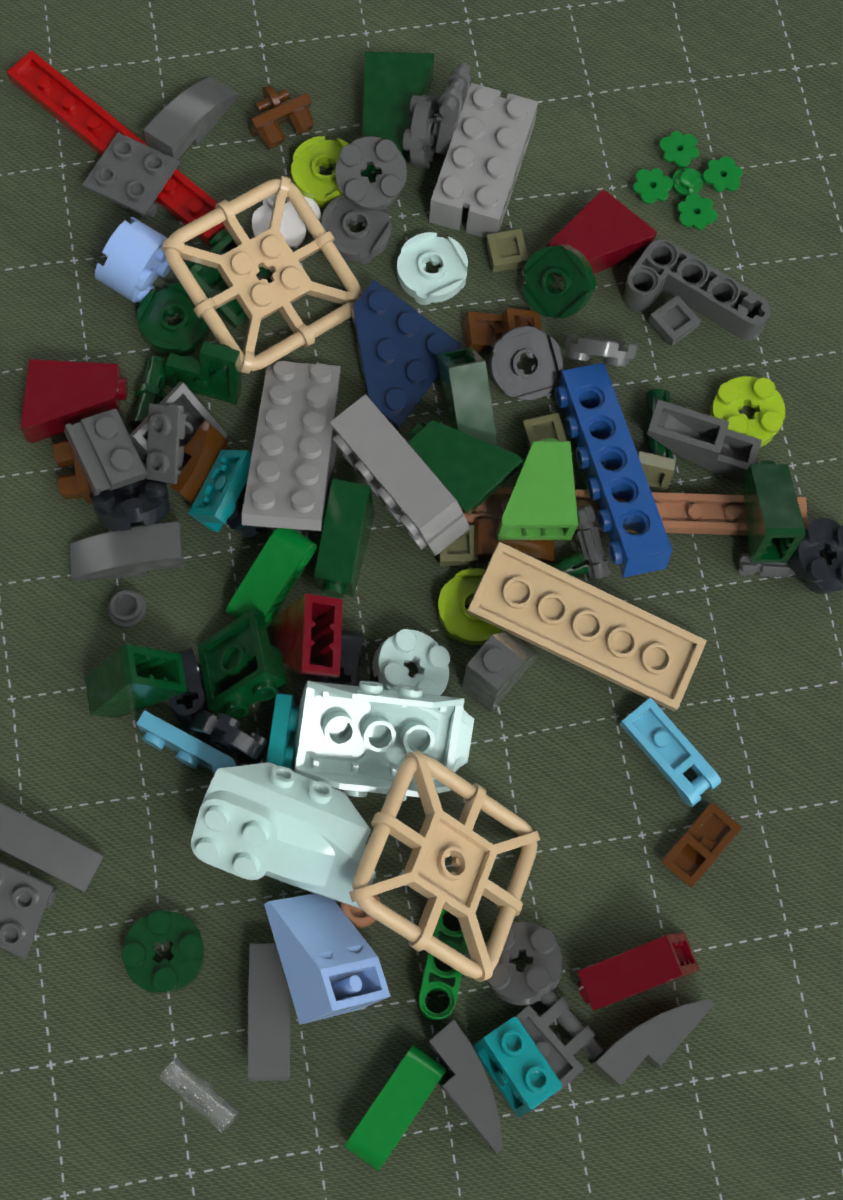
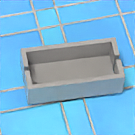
(483, 160)
(398, 476)

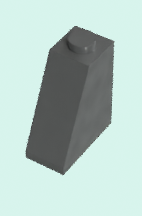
(497, 669)

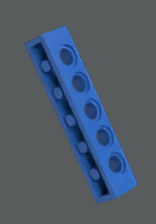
(593, 388)

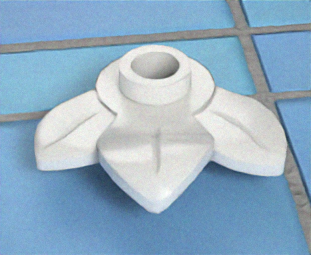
(291, 226)

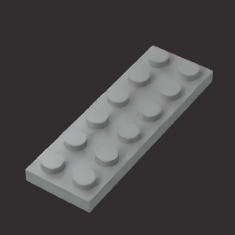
(292, 447)

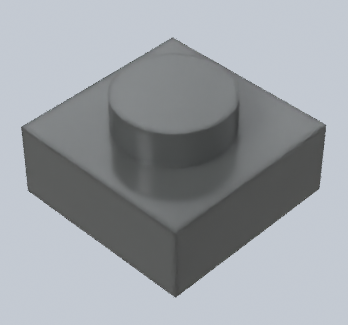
(674, 320)

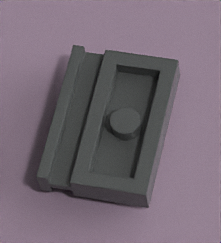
(105, 452)

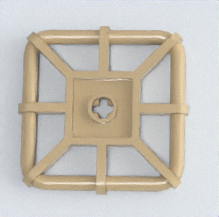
(242, 265)
(426, 869)

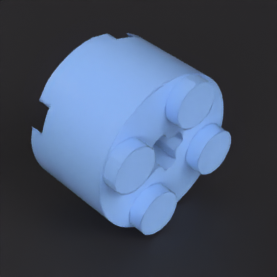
(133, 260)

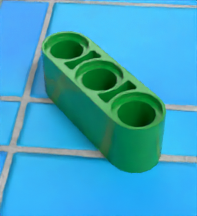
(273, 574)
(438, 980)
(395, 1108)

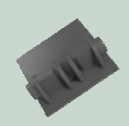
(131, 175)
(21, 908)

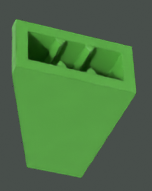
(543, 496)

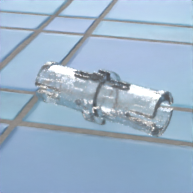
(199, 1095)

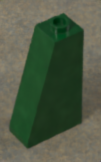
(388, 91)

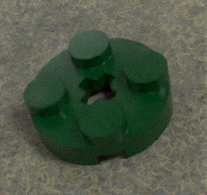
(577, 275)
(156, 330)
(161, 928)

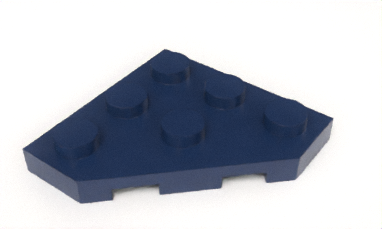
(396, 351)

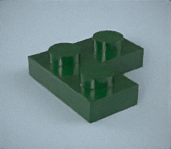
(213, 376)

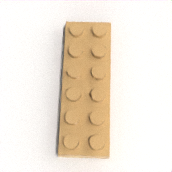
(586, 626)

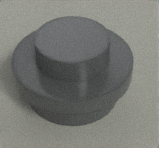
(127, 609)

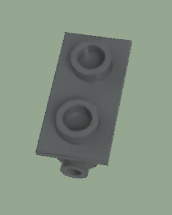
(163, 450)

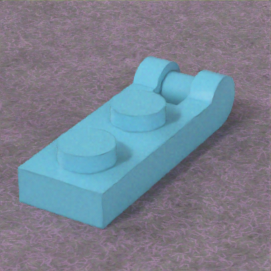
(188, 748)
(670, 751)

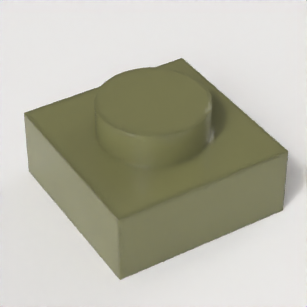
(507, 250)
(543, 427)
(657, 470)
(460, 551)

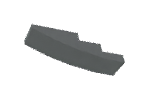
(47, 849)

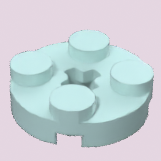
(427, 286)
(417, 648)

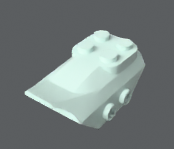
(363, 732)
(281, 827)

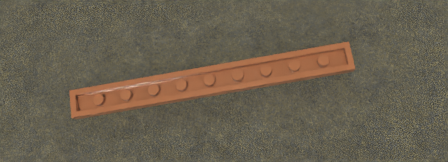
(678, 511)

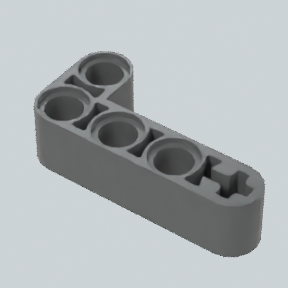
(698, 295)

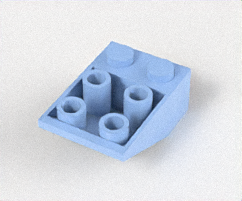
(324, 958)

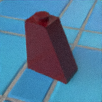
(606, 233)
(68, 393)
(311, 635)
(637, 970)

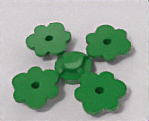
(687, 181)

